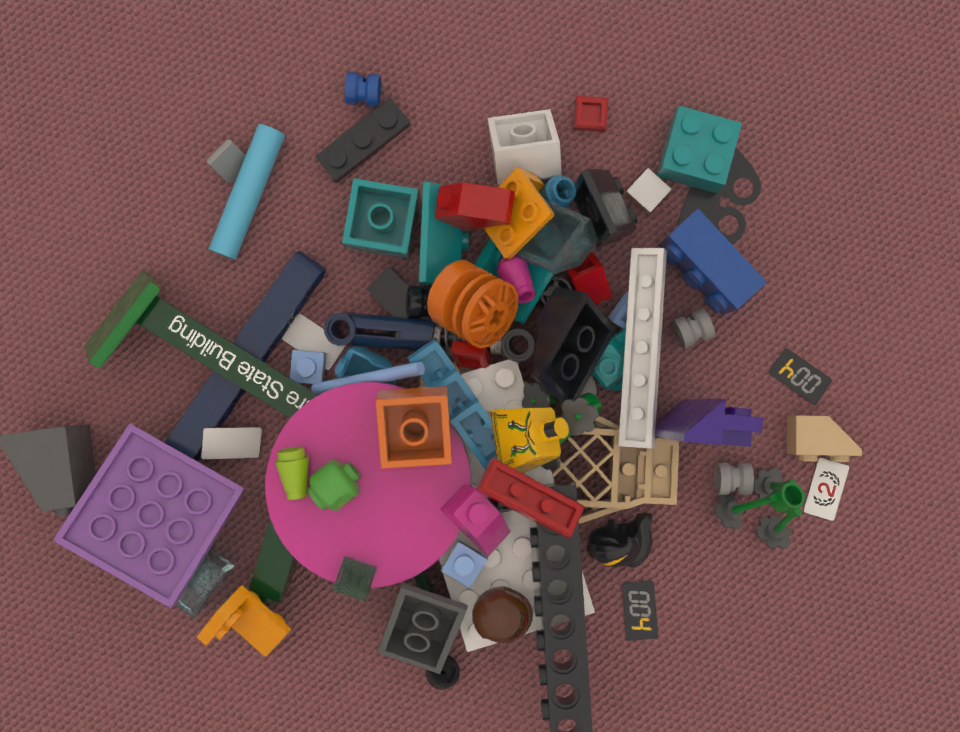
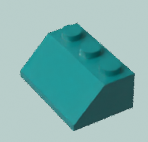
(440, 242)

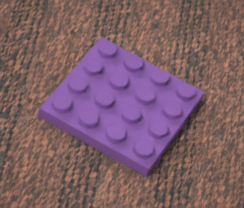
(150, 516)

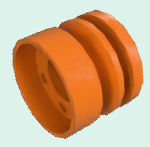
(472, 303)

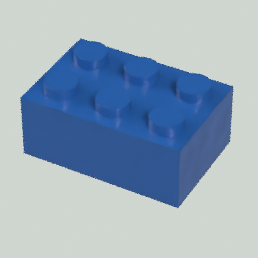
(711, 264)

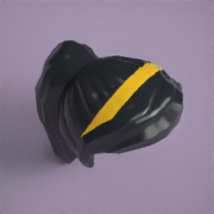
(622, 543)

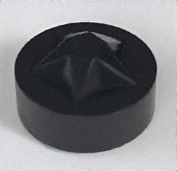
(448, 676)

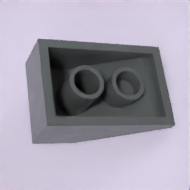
(422, 628)

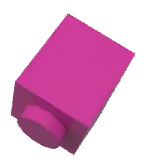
(476, 518)

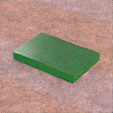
(121, 319)

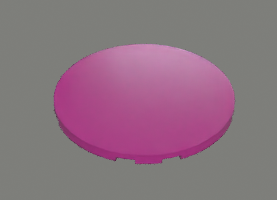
(396, 513)

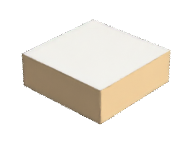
(648, 191)

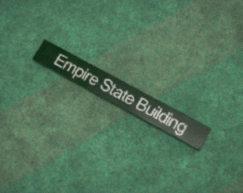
(224, 357)

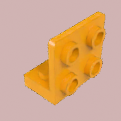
(528, 215)
(250, 619)

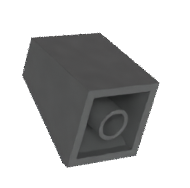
(53, 464)

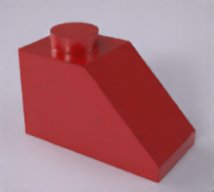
(474, 205)

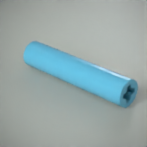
(247, 191)

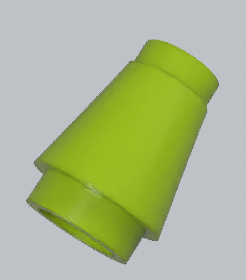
(293, 471)

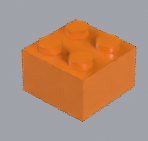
(414, 427)

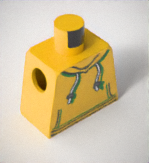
(527, 436)

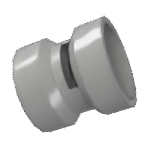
(689, 329)
(732, 478)

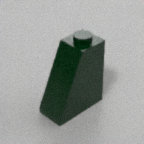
(273, 569)

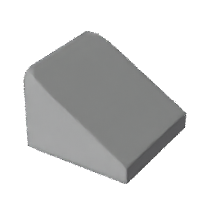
(227, 161)

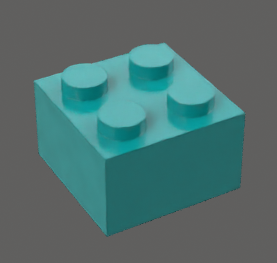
(698, 149)
(381, 218)

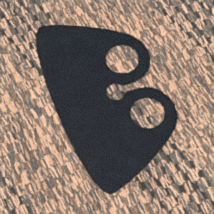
(709, 202)

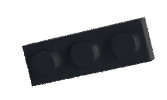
(363, 140)

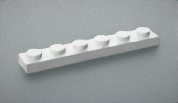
(642, 347)

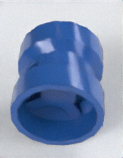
(362, 89)

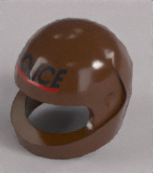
(502, 615)

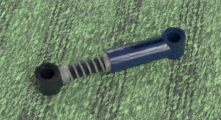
(414, 334)

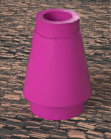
(517, 273)

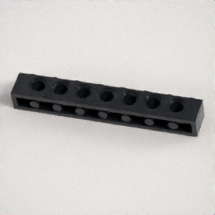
(572, 637)

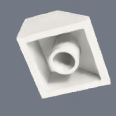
(525, 142)

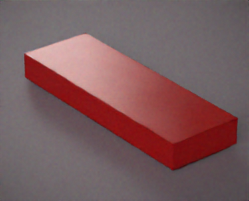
(530, 498)

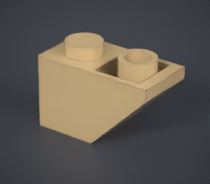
(818, 436)

